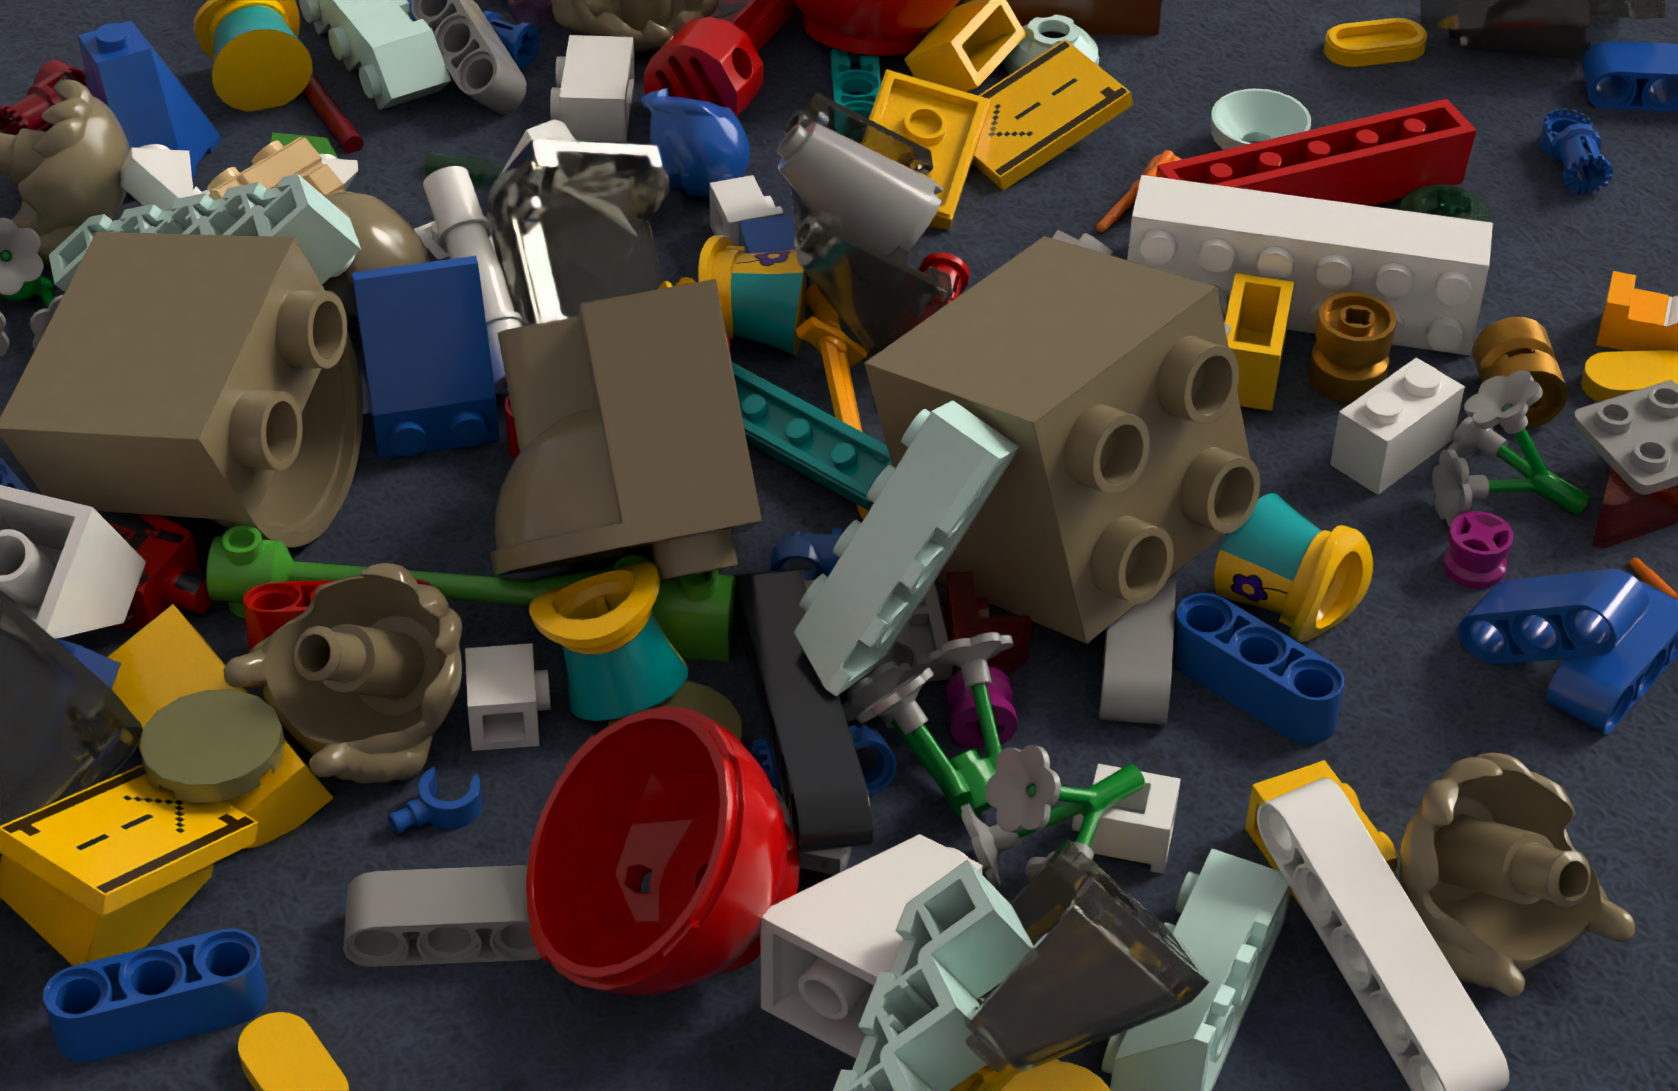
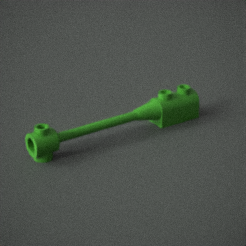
(691, 609)

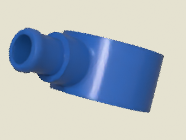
(438, 813)

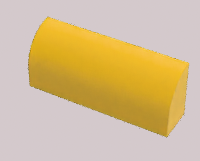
(174, 661)

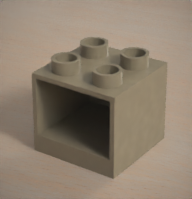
(1120, 421)

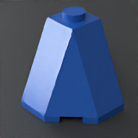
(144, 92)

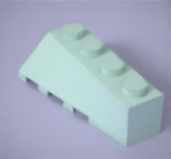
(901, 543)
(1230, 930)

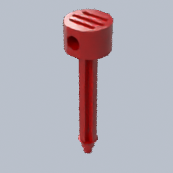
(718, 57)

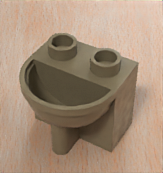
(194, 386)
(626, 437)

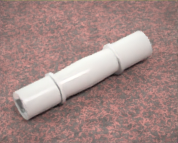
(464, 234)

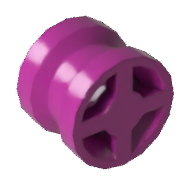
(1478, 549)
(964, 717)

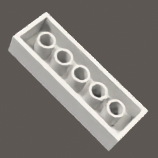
(1415, 262)

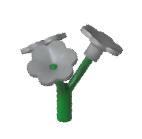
(1503, 402)
(1023, 797)

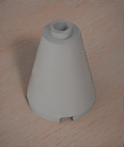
(870, 193)

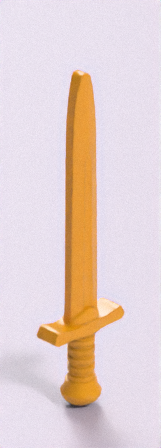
(838, 356)

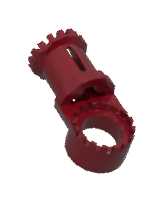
(39, 97)

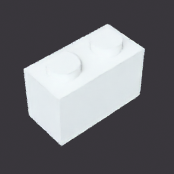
(595, 87)
(1396, 425)

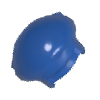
(696, 142)

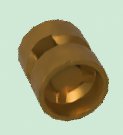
(1351, 345)
(1522, 345)

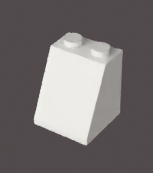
(64, 563)
(836, 936)

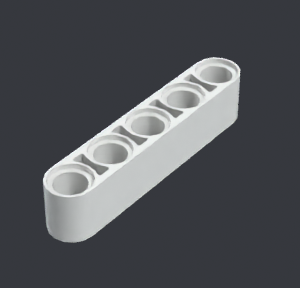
(1380, 942)

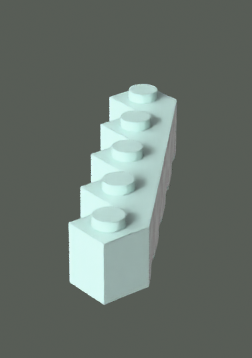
(393, 53)
(245, 210)
(953, 950)

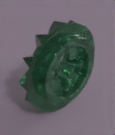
(1447, 199)

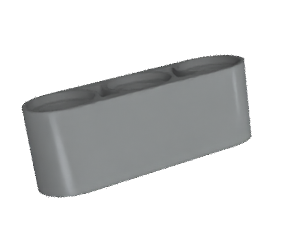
(473, 53)
(1140, 661)
(438, 916)

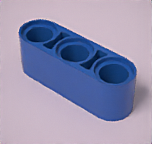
(1632, 76)
(1554, 617)
(1257, 668)
(1609, 685)
(155, 995)

